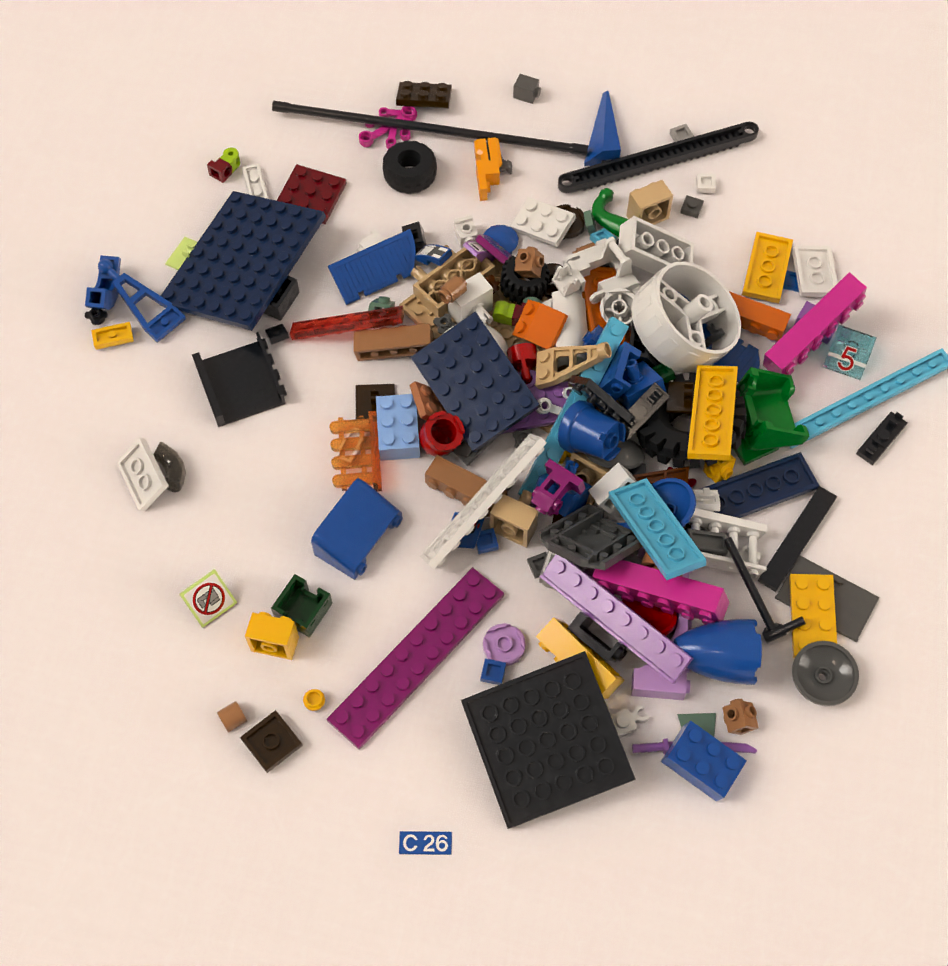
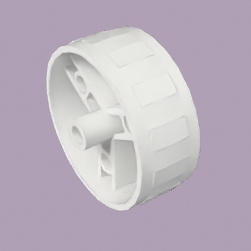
(673, 325)

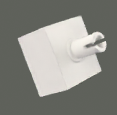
(476, 299)

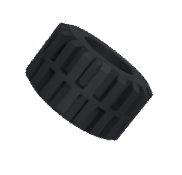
(519, 289)

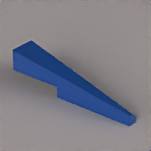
(604, 138)

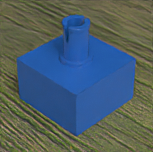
(641, 379)
(571, 500)

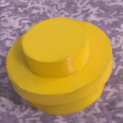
(314, 700)

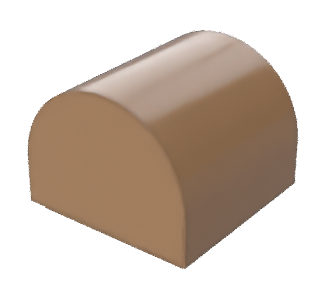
(232, 716)

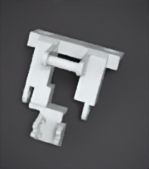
(578, 265)

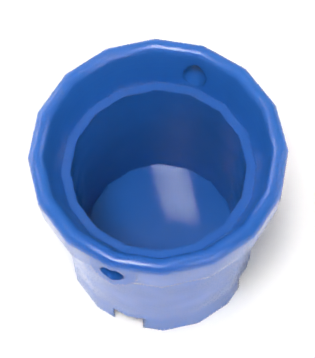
(590, 432)

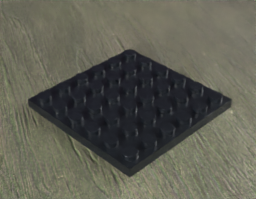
(547, 740)

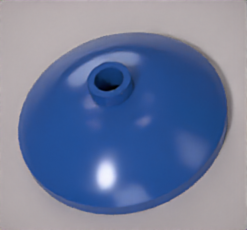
(678, 498)

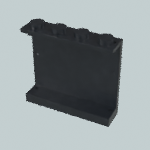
(240, 382)

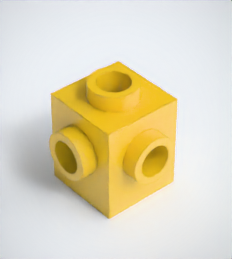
(721, 470)

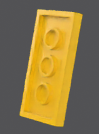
(767, 267)
(813, 600)

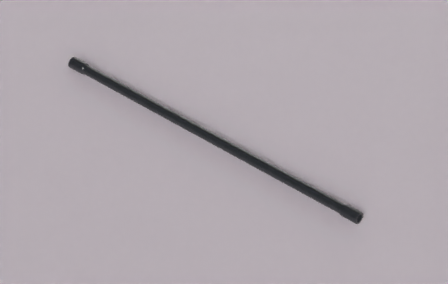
(286, 107)

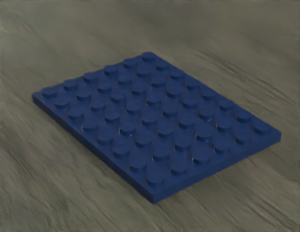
(242, 259)

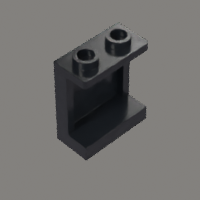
(580, 628)

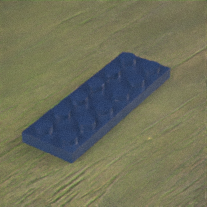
(765, 486)

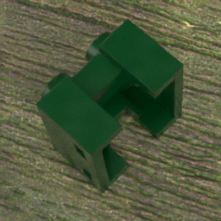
(301, 605)

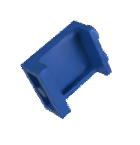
(612, 380)

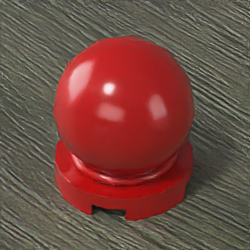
(441, 434)

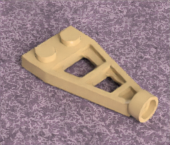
(548, 359)

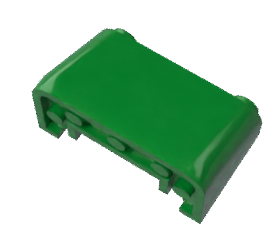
(768, 410)

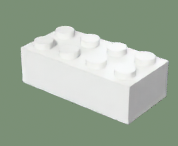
(652, 246)

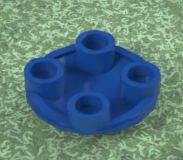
(504, 236)

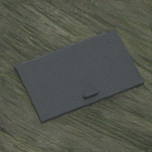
(852, 602)

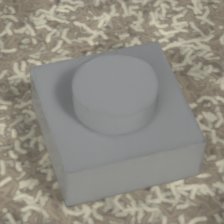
(680, 133)

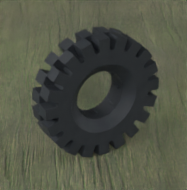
(669, 443)

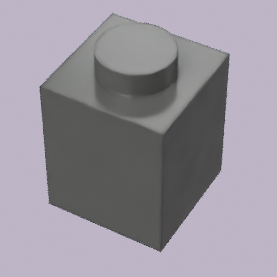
(526, 88)

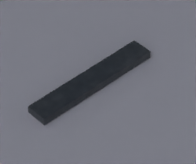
(797, 538)

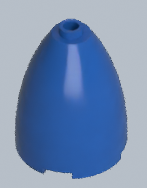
(724, 650)

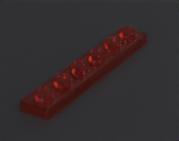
(347, 322)

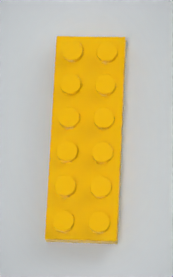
(713, 413)

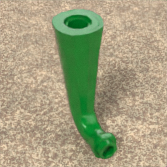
(605, 219)

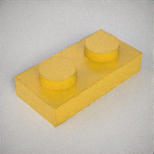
(112, 335)

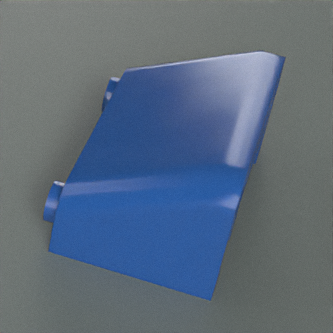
(354, 528)

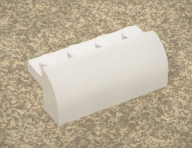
(575, 325)

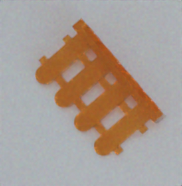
(356, 443)

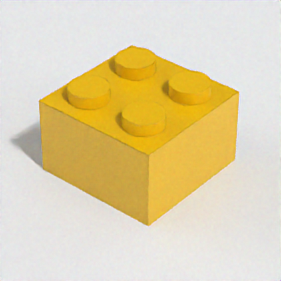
(272, 635)

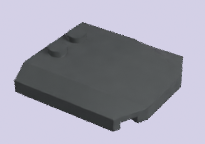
(589, 539)

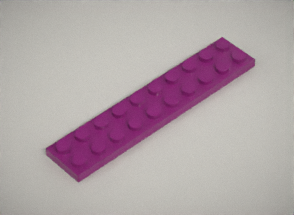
(415, 658)

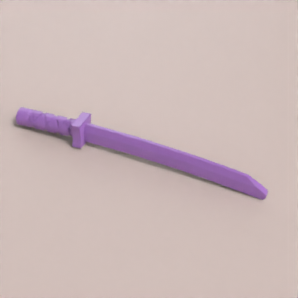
(664, 746)

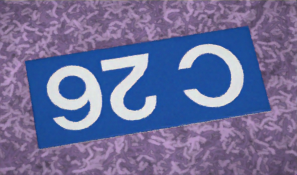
(425, 843)

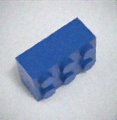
(703, 761)

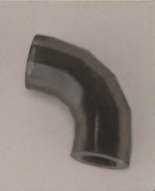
(173, 466)

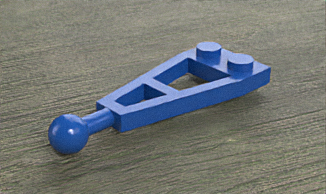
(163, 322)

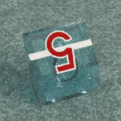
(849, 352)

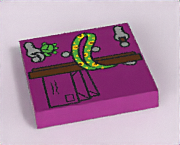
(493, 248)

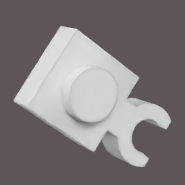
(626, 722)

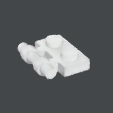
(707, 499)

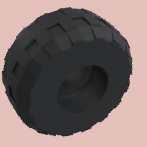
(409, 179)

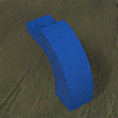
(104, 293)

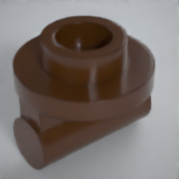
(491, 280)

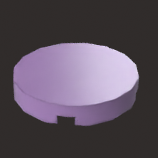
(504, 644)

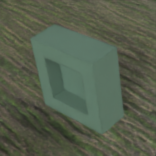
(589, 222)

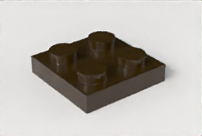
(271, 741)

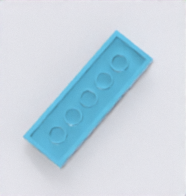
(657, 529)

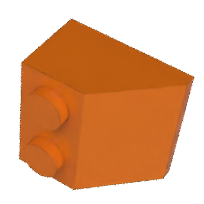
(539, 325)

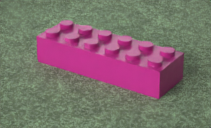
(815, 326)
(676, 595)

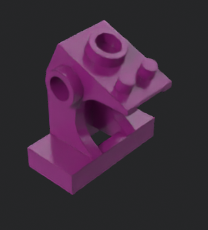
(545, 501)

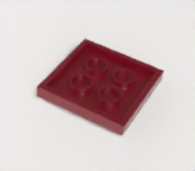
(312, 190)

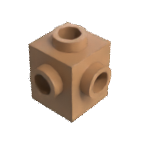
(529, 262)
(740, 717)

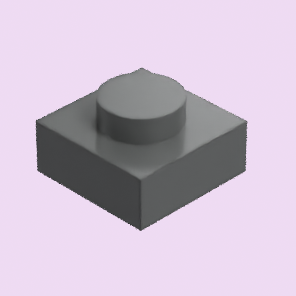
(692, 206)

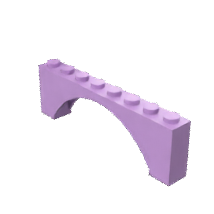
(648, 682)

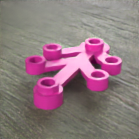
(406, 113)

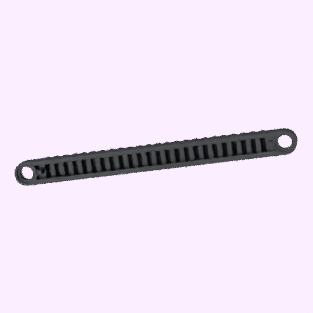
(657, 157)

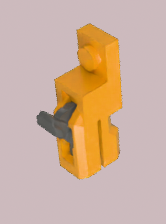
(489, 165)

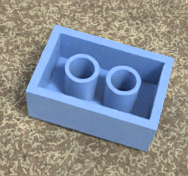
(397, 427)

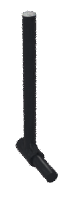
(772, 630)

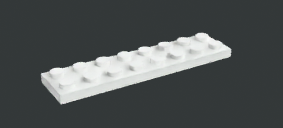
(478, 506)

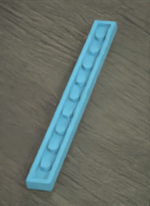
(613, 334)
(875, 394)

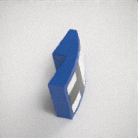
(433, 253)

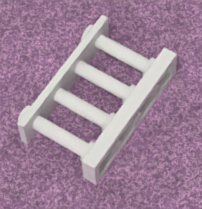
(733, 526)

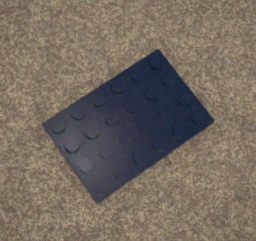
(475, 381)

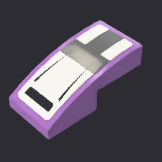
(478, 251)

